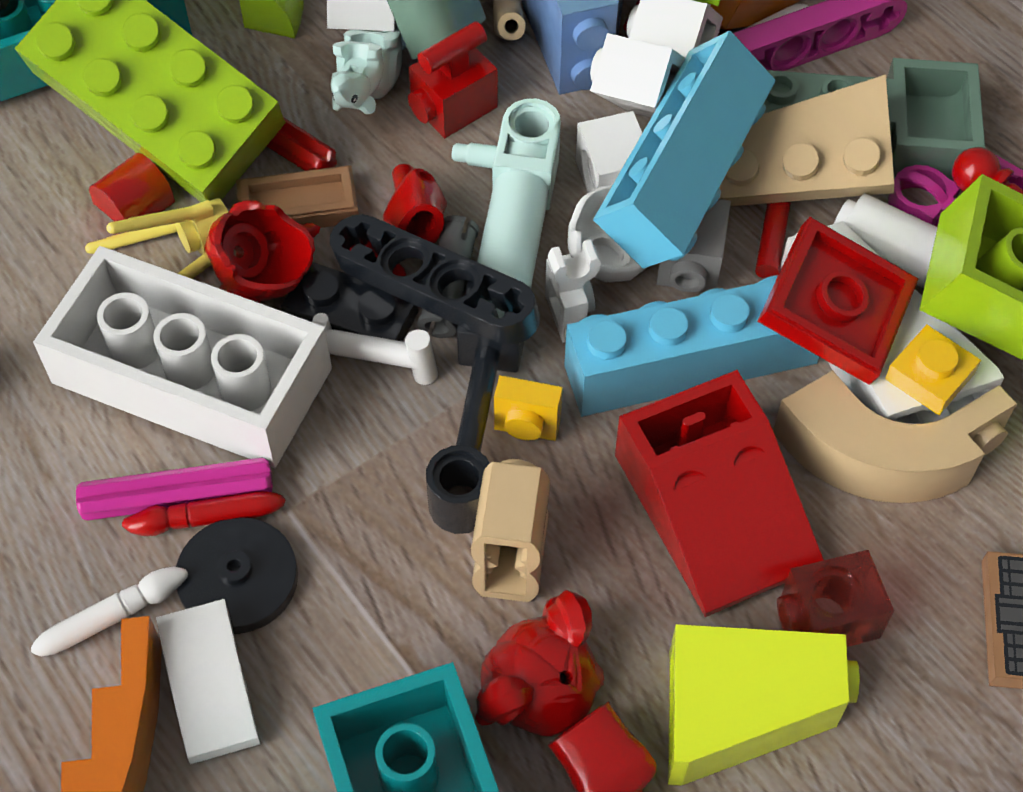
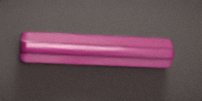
(166, 488)

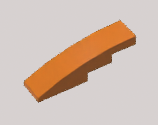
(123, 718)

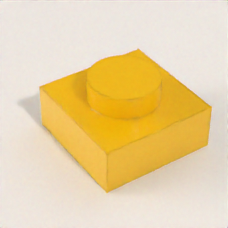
(932, 369)
(527, 408)

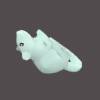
(365, 68)

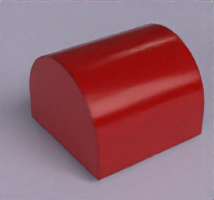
(132, 189)

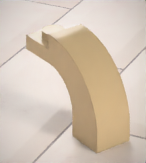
(885, 458)

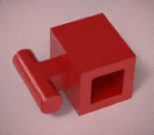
(453, 82)

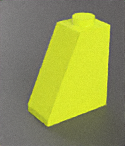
(751, 694)

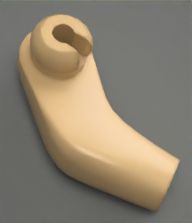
(508, 19)

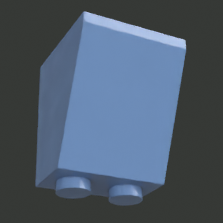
(571, 35)

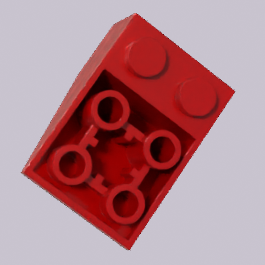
(717, 491)

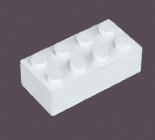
(185, 355)

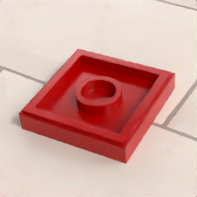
(839, 300)

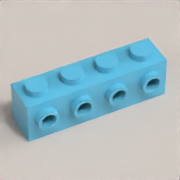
(686, 152)
(675, 347)

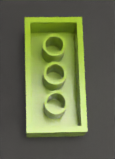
(154, 89)
(979, 266)

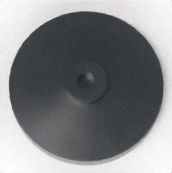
(245, 565)

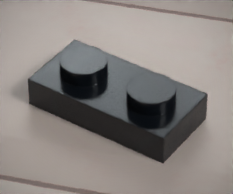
(350, 304)

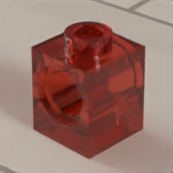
(849, 582)

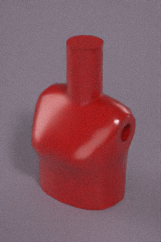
(416, 203)
(603, 754)

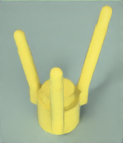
(190, 222)

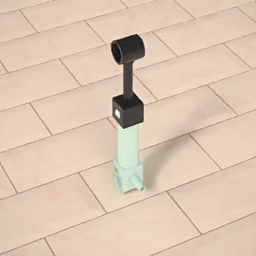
(523, 186)

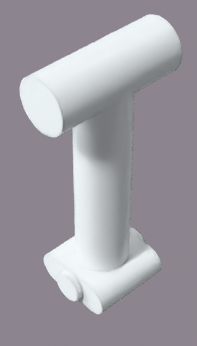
(413, 353)

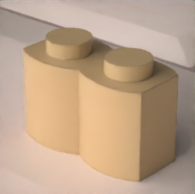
(510, 530)

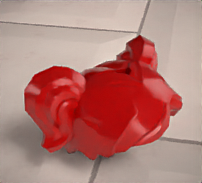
(269, 250)
(525, 667)

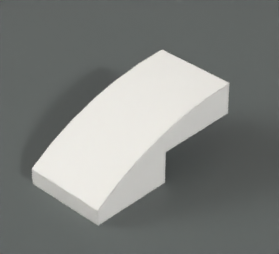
(207, 681)

